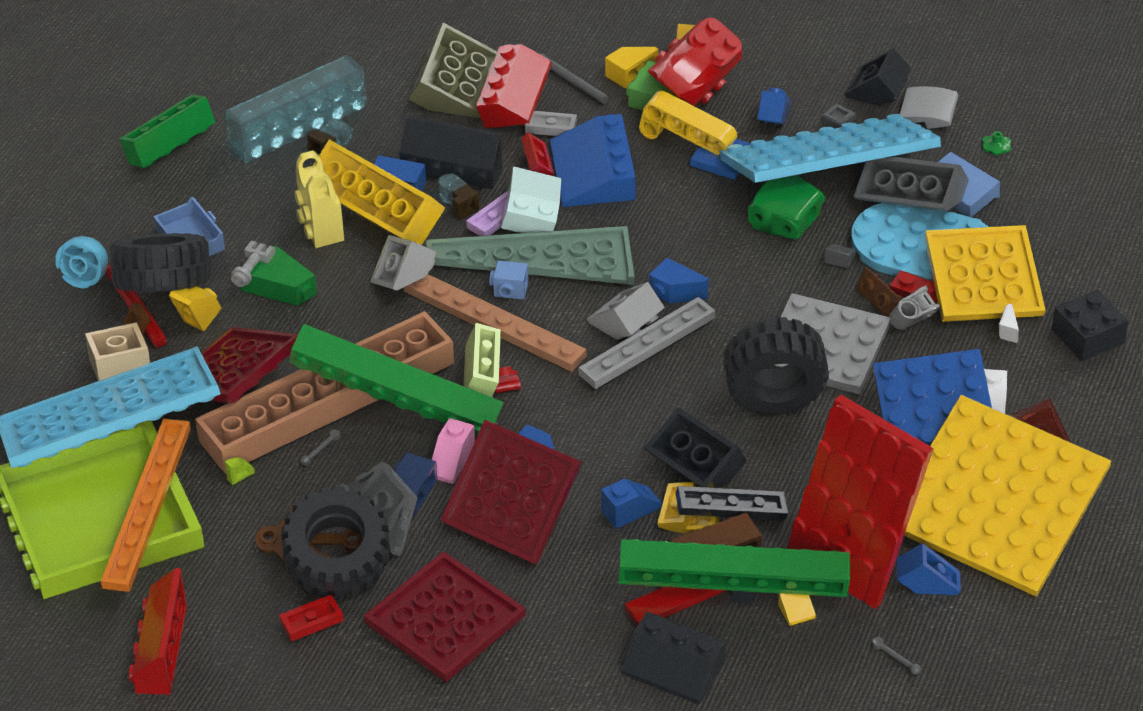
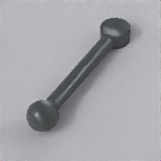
(334, 435)
(878, 643)

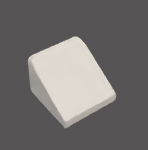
(1008, 325)

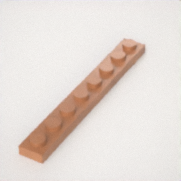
(512, 327)

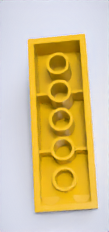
(379, 195)

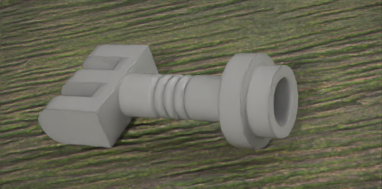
(241, 275)

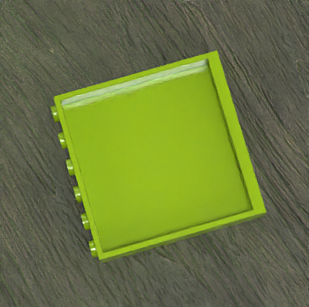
(75, 506)

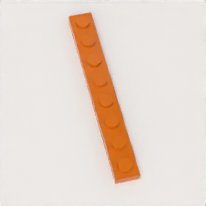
(145, 506)

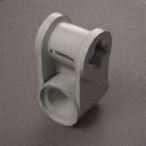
(916, 306)

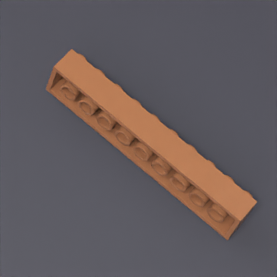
(308, 401)

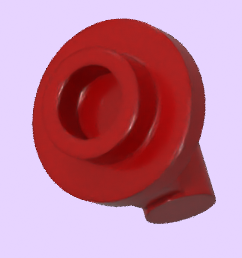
(507, 381)

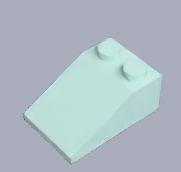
(531, 202)

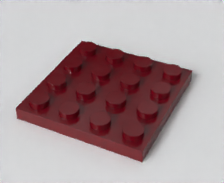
(244, 357)
(511, 491)
(444, 616)

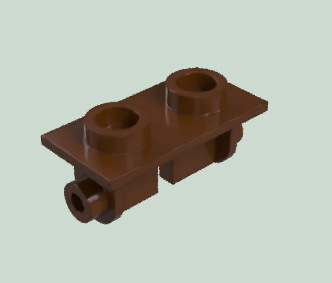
(877, 292)

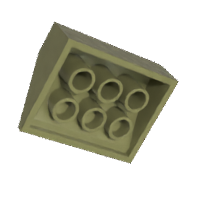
(453, 73)

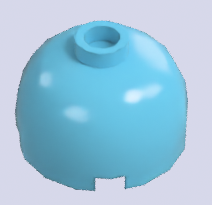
(82, 261)

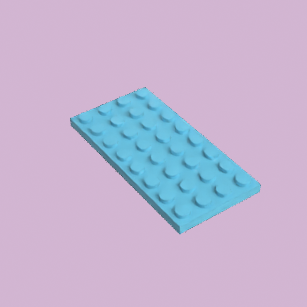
(828, 148)
(106, 407)

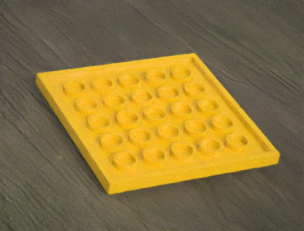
(1003, 494)

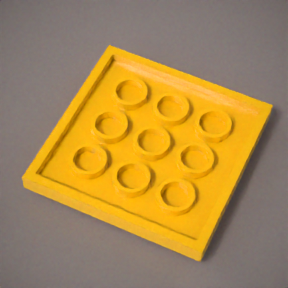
(983, 272)

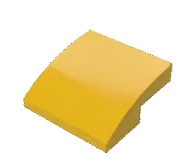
(672, 521)

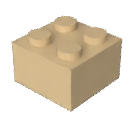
(116, 350)

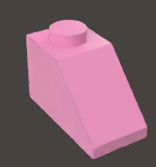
(453, 449)

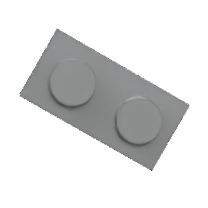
(550, 123)

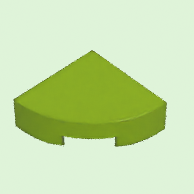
(238, 469)

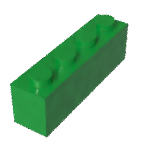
(167, 131)

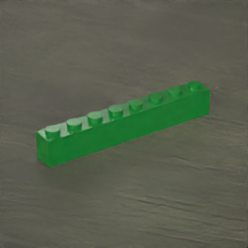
(391, 379)
(734, 568)

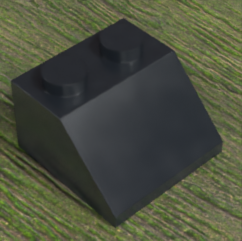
(879, 79)

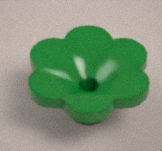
(996, 143)

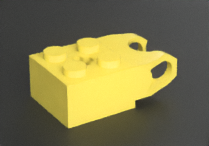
(318, 203)

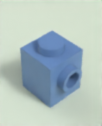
(510, 279)

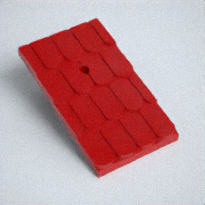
(861, 495)

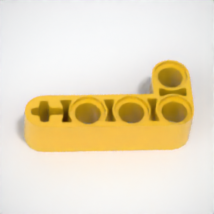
(686, 121)

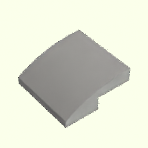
(929, 105)

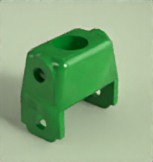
(786, 207)

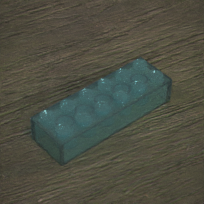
(296, 108)

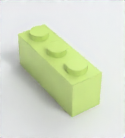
(482, 359)

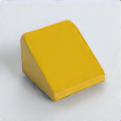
(796, 608)

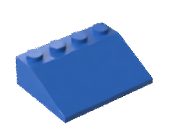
(594, 162)

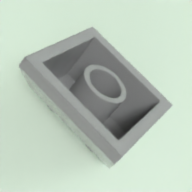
(402, 263)
(627, 312)

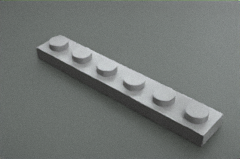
(646, 343)

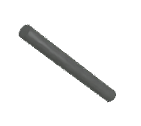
(578, 82)

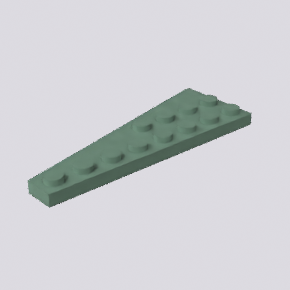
(571, 254)

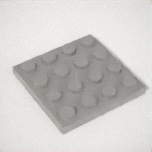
(848, 336)

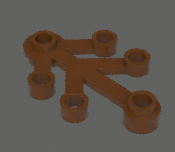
(275, 544)

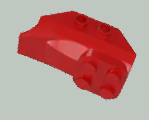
(698, 62)

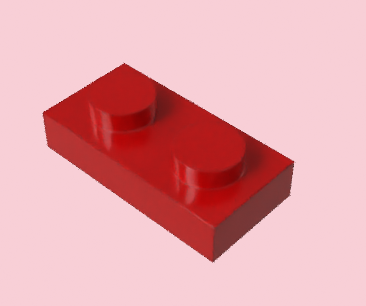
(537, 155)
(907, 283)
(311, 617)

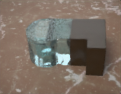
(334, 130)
(459, 195)

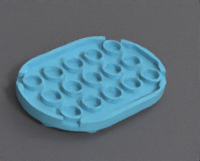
(893, 236)

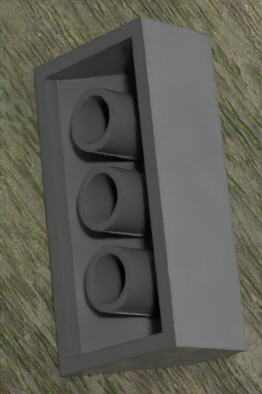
(912, 183)

